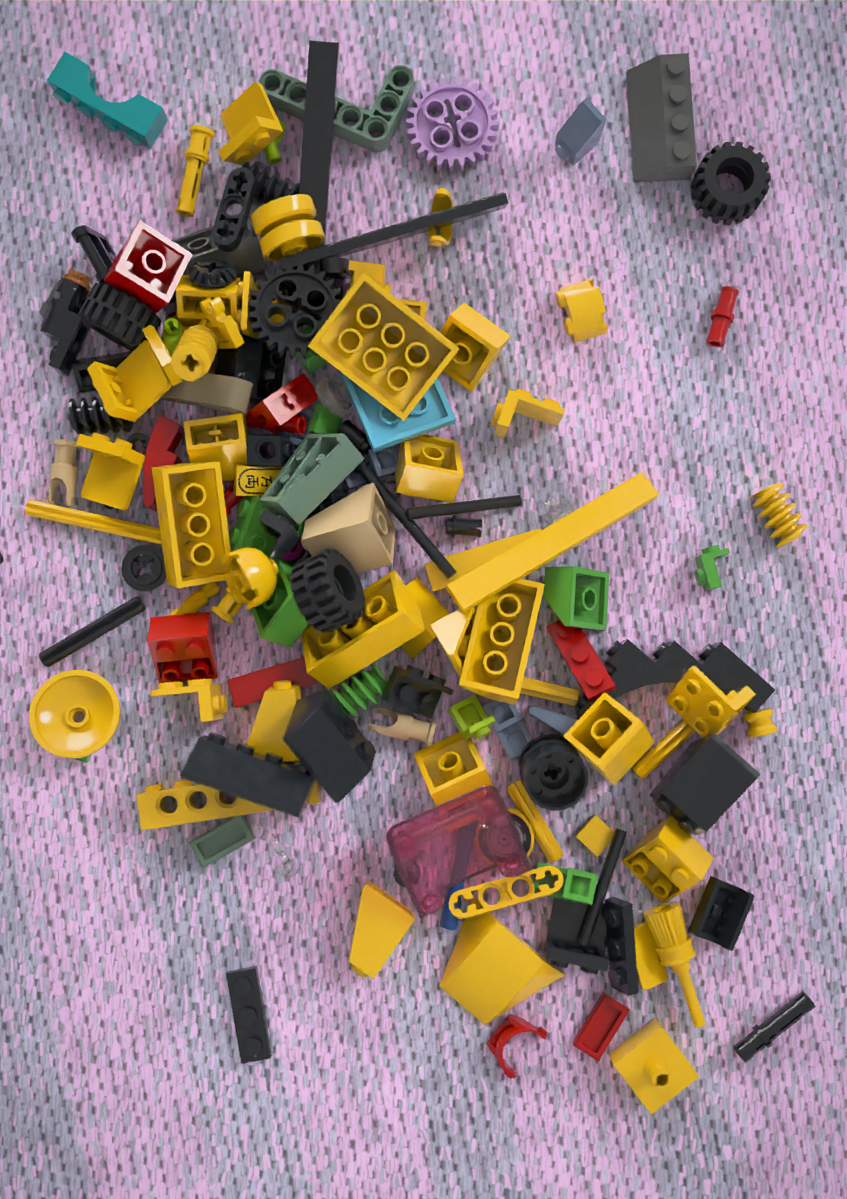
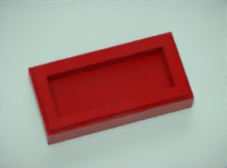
(600, 1026)

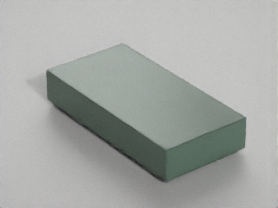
(222, 840)

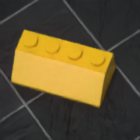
(192, 522)
(387, 623)
(502, 642)

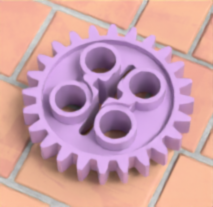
(477, 119)

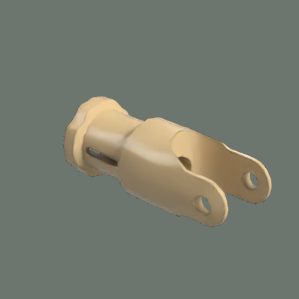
(63, 471)
(405, 727)

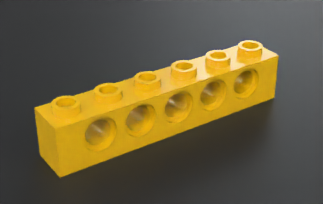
(155, 815)

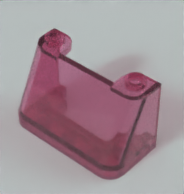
(455, 845)

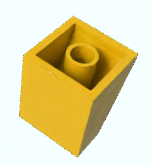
(610, 738)

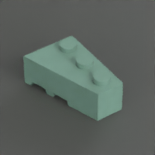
(311, 475)

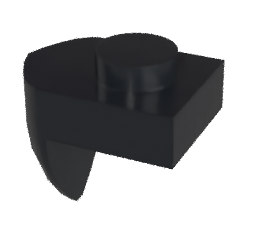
(281, 529)

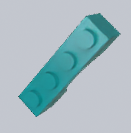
(136, 117)

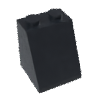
(703, 784)

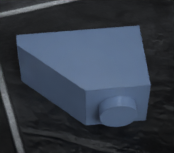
(580, 132)

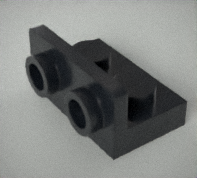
(413, 691)

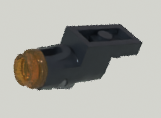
(62, 319)

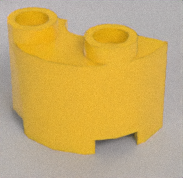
(584, 310)

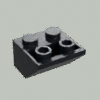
(253, 364)

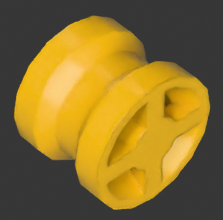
(760, 722)

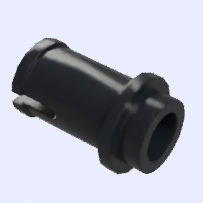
(355, 435)
(461, 526)

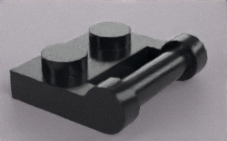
(97, 250)

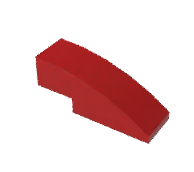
(160, 452)

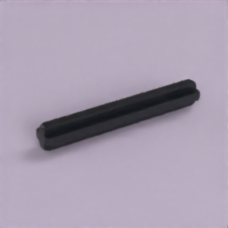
(92, 631)

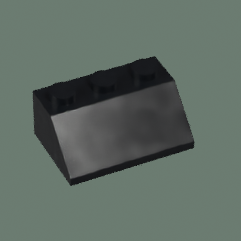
(329, 744)

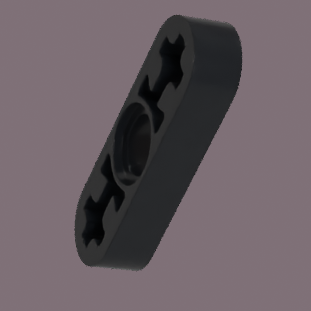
(238, 221)

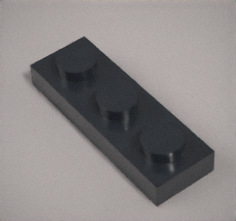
(621, 945)
(249, 1014)

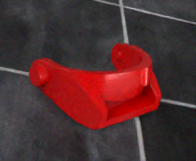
(510, 1027)

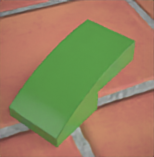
(576, 887)

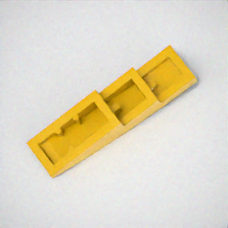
(472, 558)

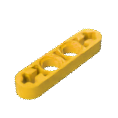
(507, 897)

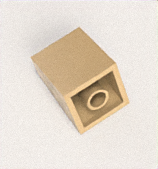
(356, 528)

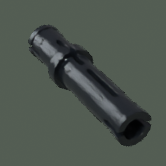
(770, 1029)

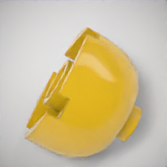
(250, 576)

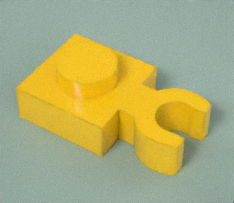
(222, 325)

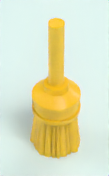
(675, 950)

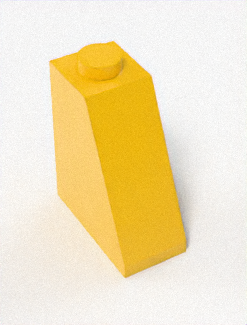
(273, 720)
(378, 929)

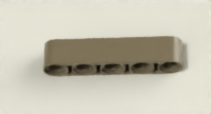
(212, 392)

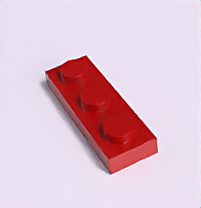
(581, 660)

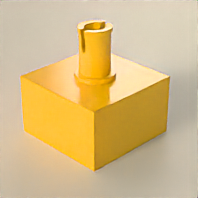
(653, 1066)

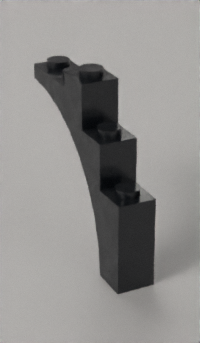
(671, 662)

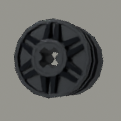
(560, 786)

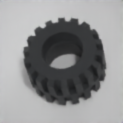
(746, 167)
(117, 315)
(327, 590)

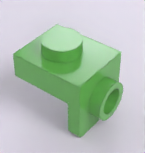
(707, 572)

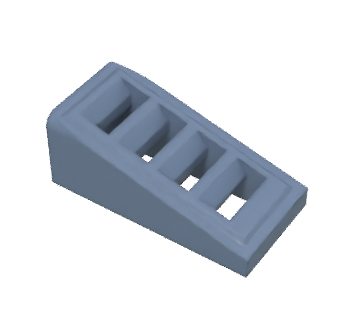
(554, 720)

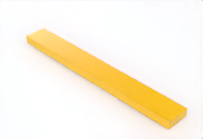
(551, 542)

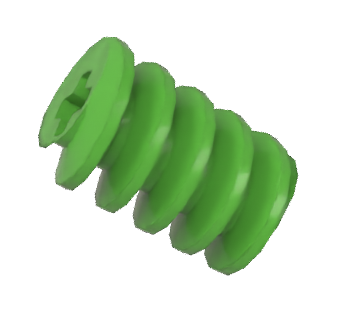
(361, 691)

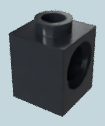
(257, 449)

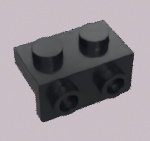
(721, 913)

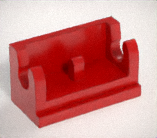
(286, 402)

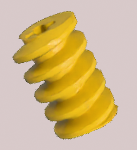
(194, 352)
(779, 514)

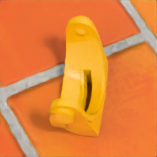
(441, 201)

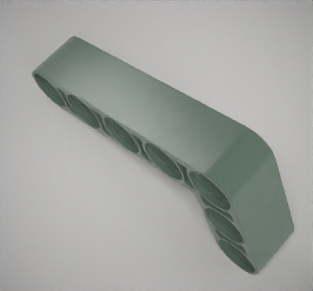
(367, 121)

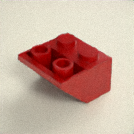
(183, 647)

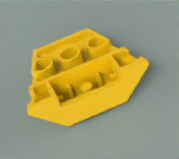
(494, 968)

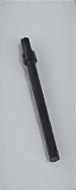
(410, 525)

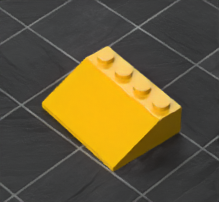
(383, 346)

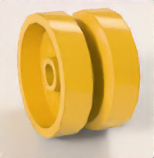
(287, 227)

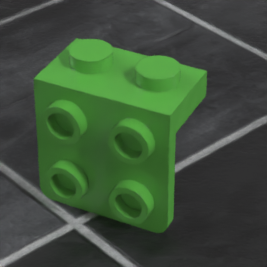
(249, 531)

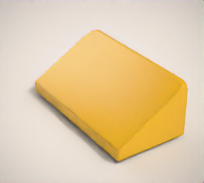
(648, 966)

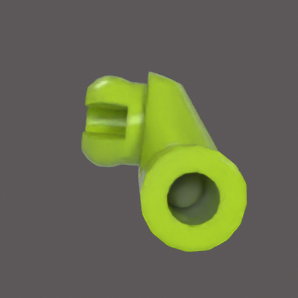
(271, 151)
(171, 335)

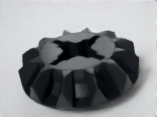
(212, 274)
(131, 568)

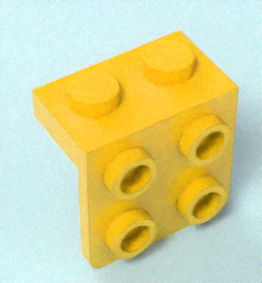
(250, 125)
(132, 385)
(523, 403)
(112, 470)
(211, 701)

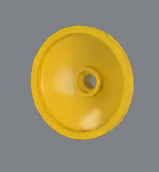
(58, 704)

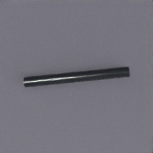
(463, 507)
(602, 887)

